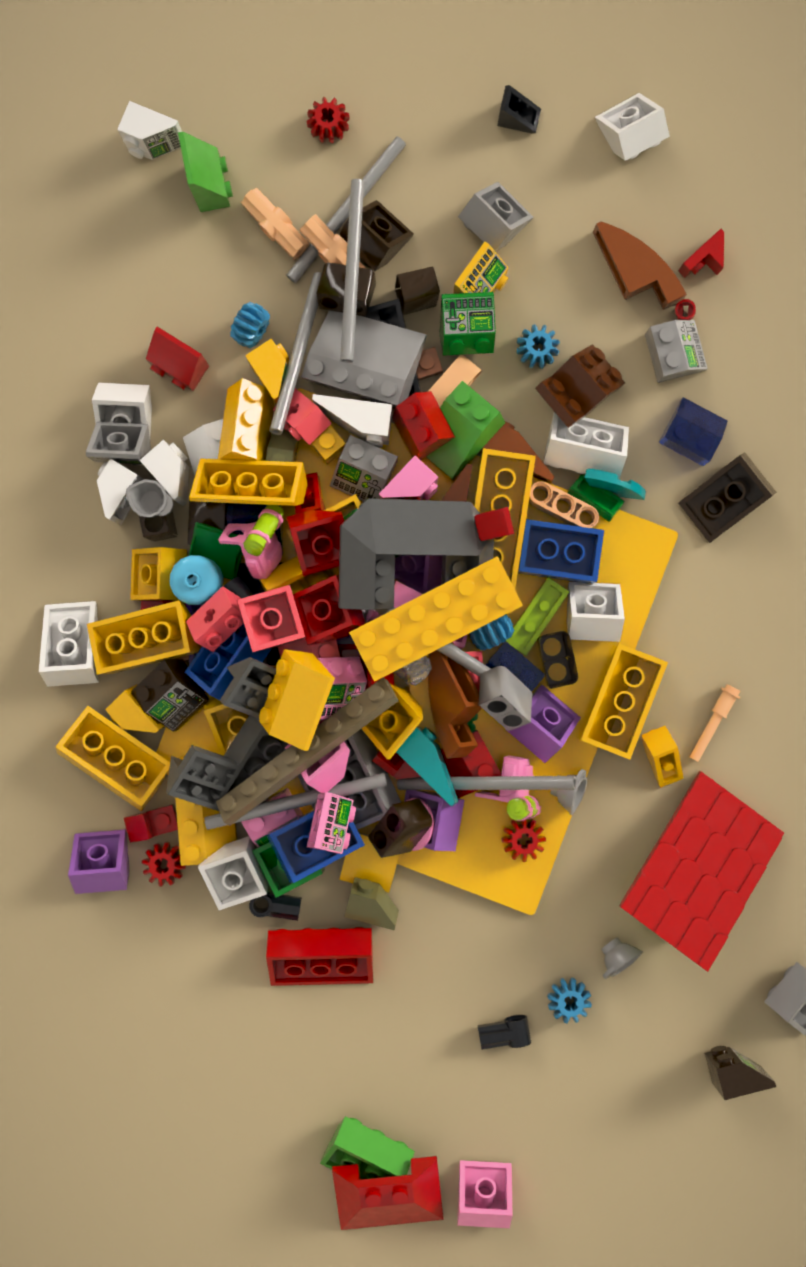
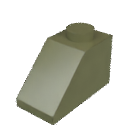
(282, 448)
(371, 904)

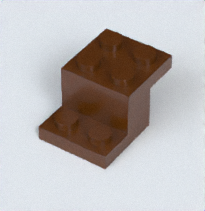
(580, 385)

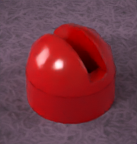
(679, 309)

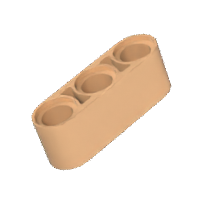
(460, 370)
(575, 505)

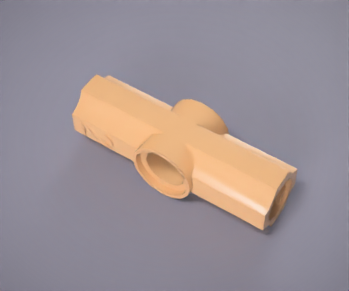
(275, 223)
(330, 246)

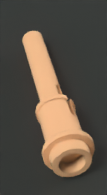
(721, 709)

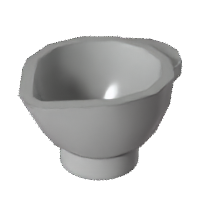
(149, 499)
(571, 798)
(619, 957)

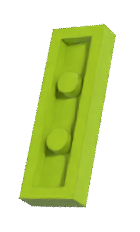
(537, 616)

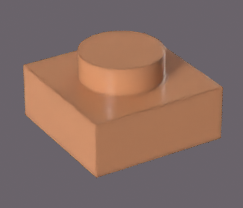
(429, 364)

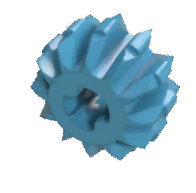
(250, 325)
(530, 338)
(492, 633)
(570, 1010)

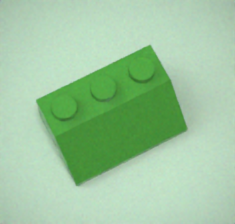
(369, 1149)

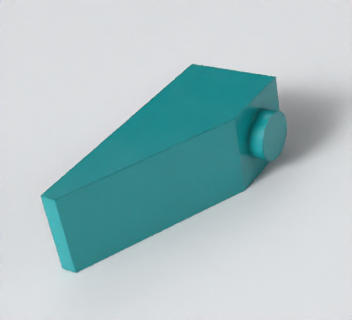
(427, 760)

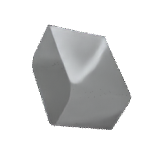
(514, 707)

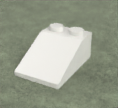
(361, 418)
(66, 644)

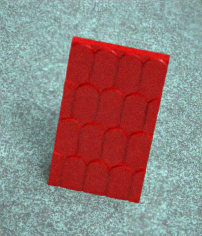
(702, 871)

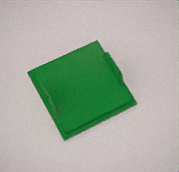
(206, 544)

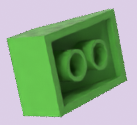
(205, 173)
(473, 425)

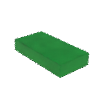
(602, 500)

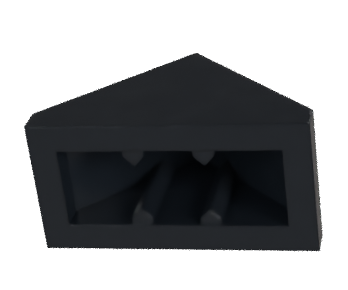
(518, 112)

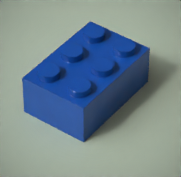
(561, 551)
(210, 667)
(292, 851)

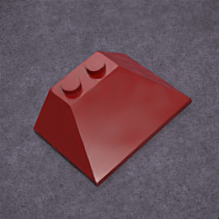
(388, 1199)

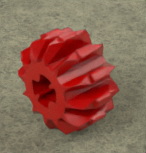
(328, 111)
(530, 845)
(154, 864)

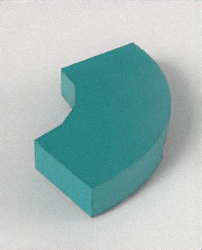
(610, 482)

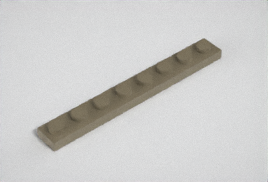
(294, 760)

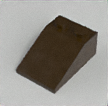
(727, 497)

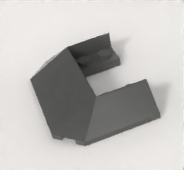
(404, 527)
(207, 776)

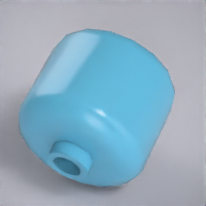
(199, 570)

